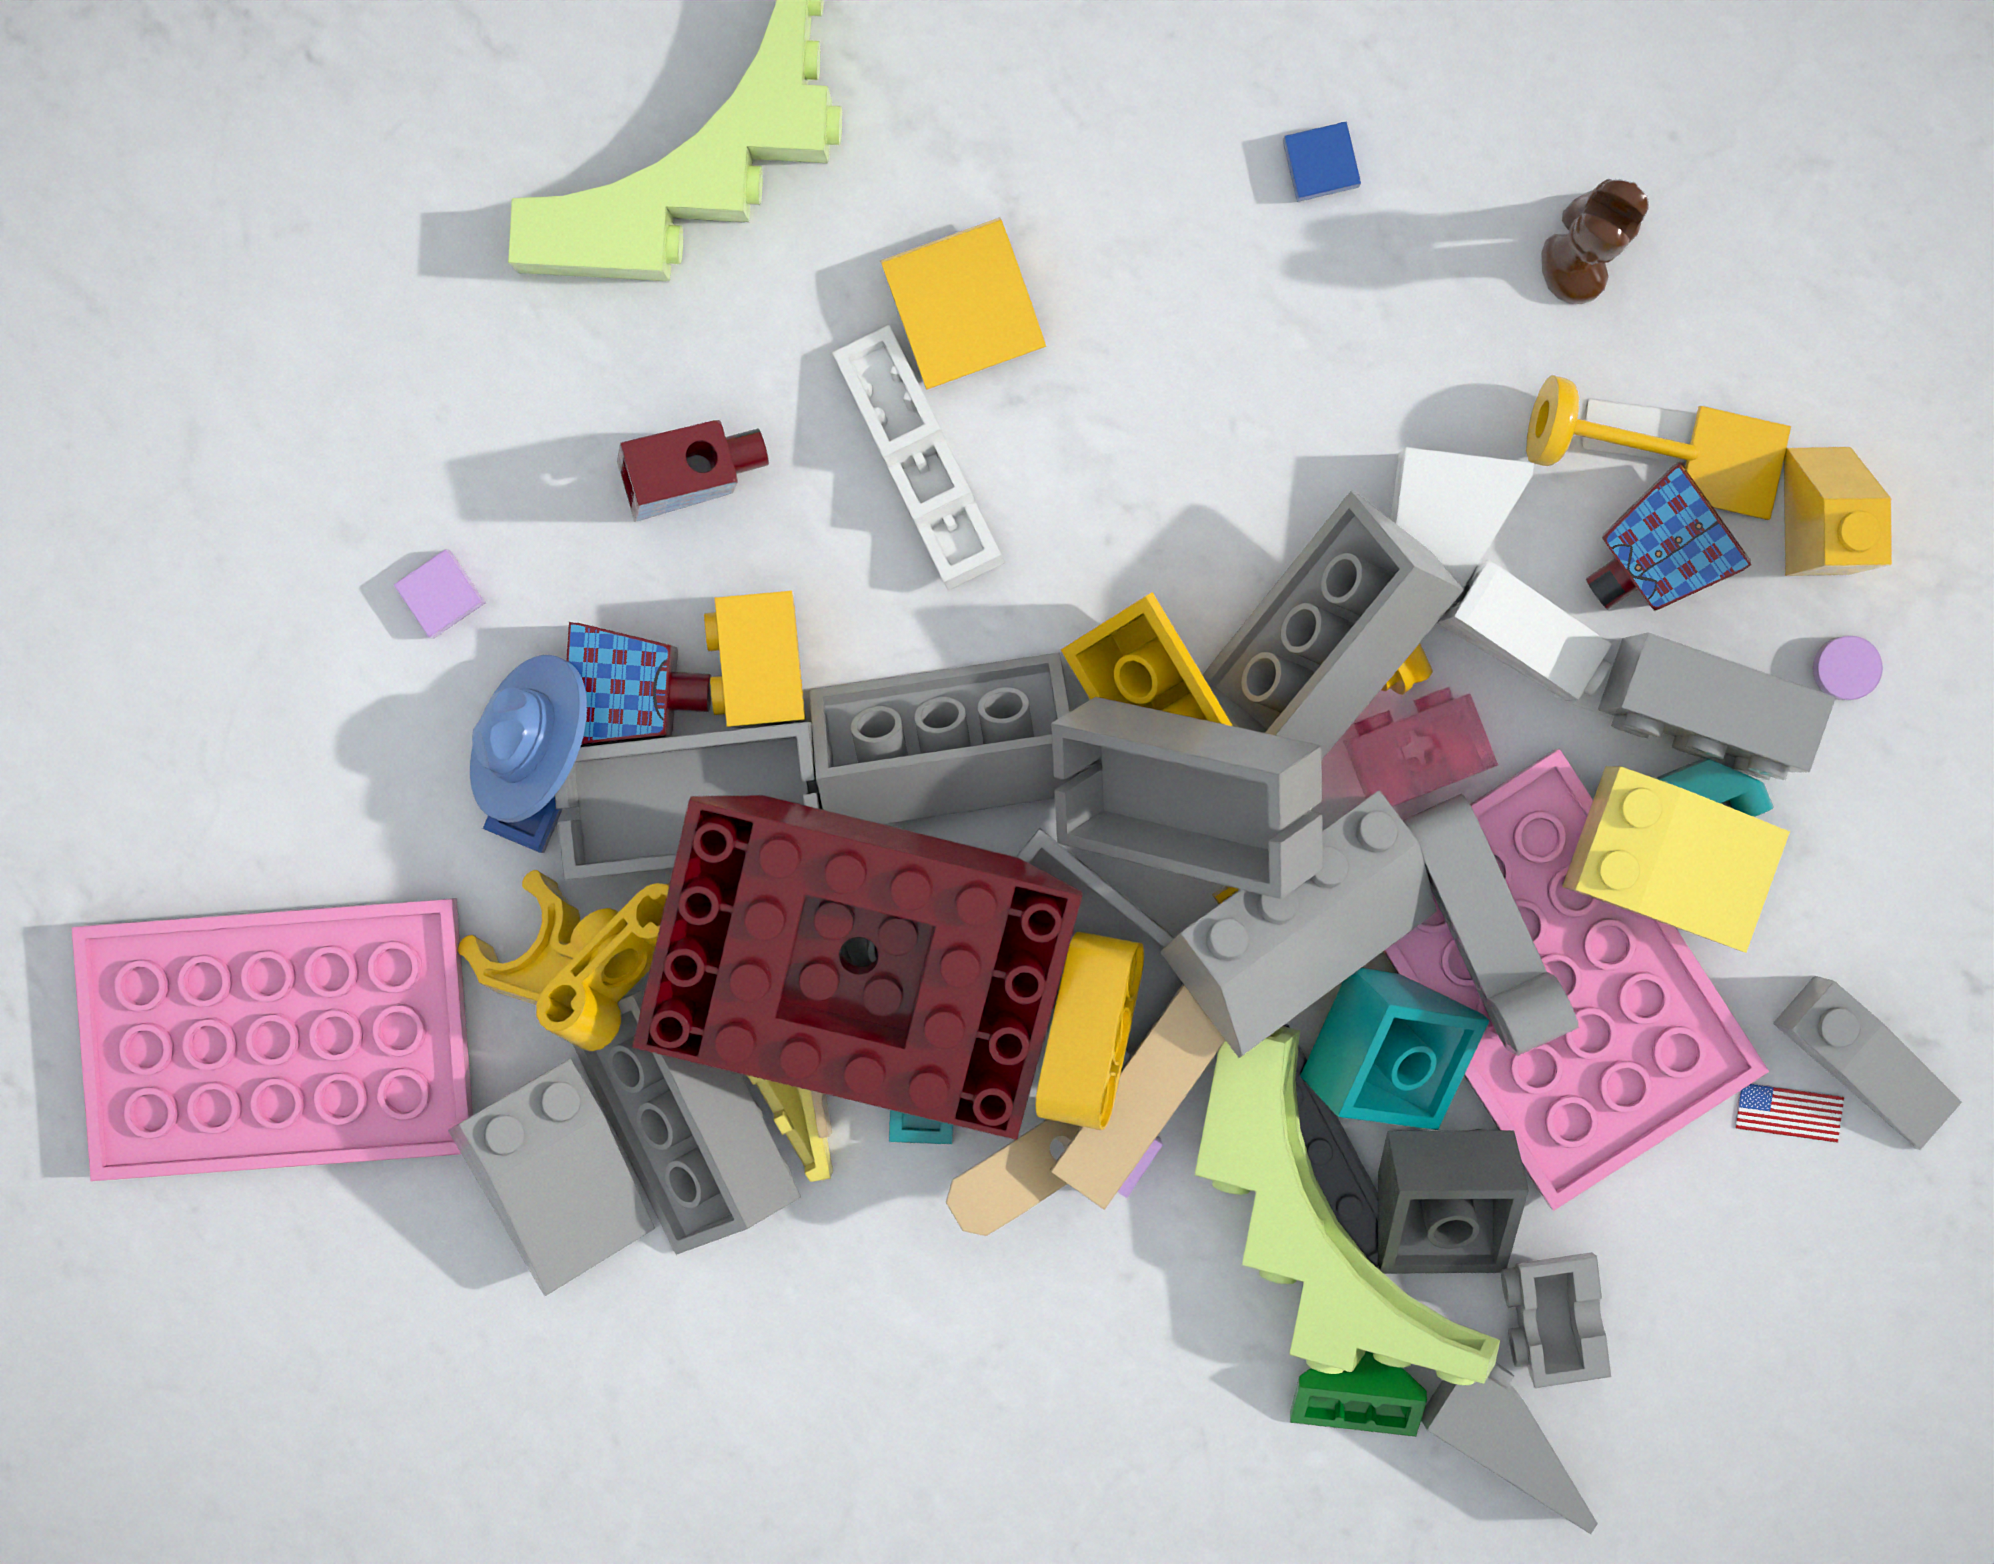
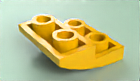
(963, 303)

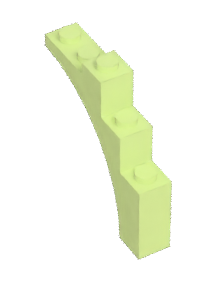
(629, 225)
(1293, 1234)

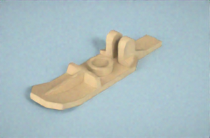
(1008, 1180)

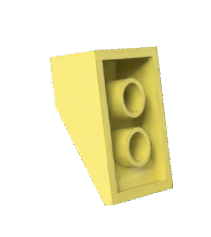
(1676, 857)

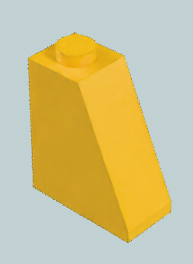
(1833, 514)

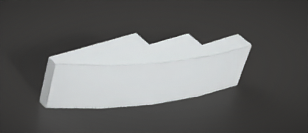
(918, 457)

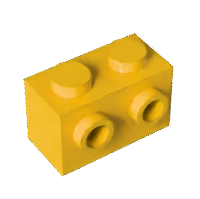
(757, 659)

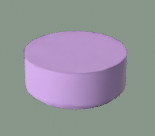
(1847, 667)

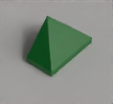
(1366, 1399)

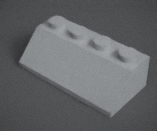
(1332, 628)
(939, 740)
(1270, 958)
(689, 1138)

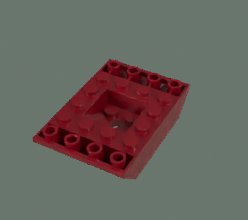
(930, 1029)

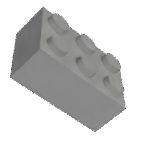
(1715, 707)

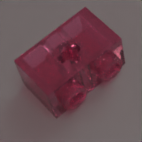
(1457, 749)

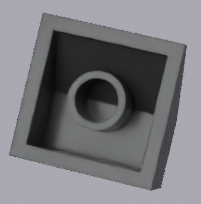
(1449, 1201)

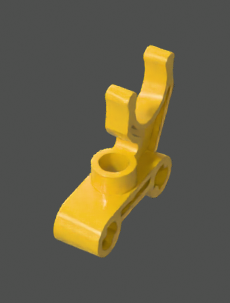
(576, 965)

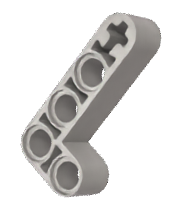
(1515, 988)

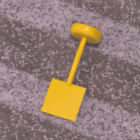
(1729, 454)

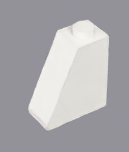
(1455, 503)
(1528, 633)

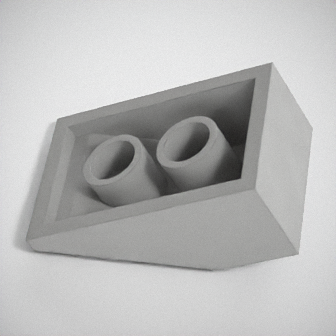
(554, 1176)

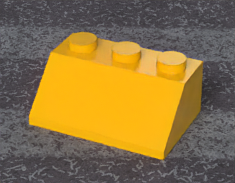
(1142, 664)

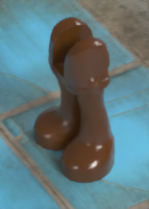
(1599, 231)

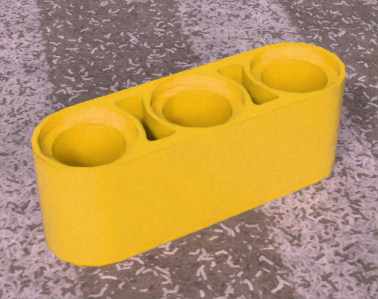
(1090, 1030)

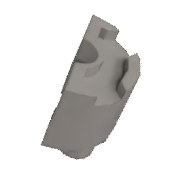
(1557, 1319)

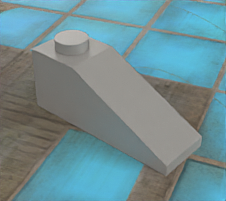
(1868, 1059)
(1502, 1435)

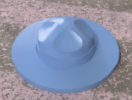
(528, 738)

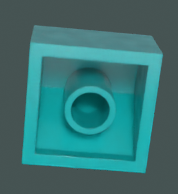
(1392, 1050)

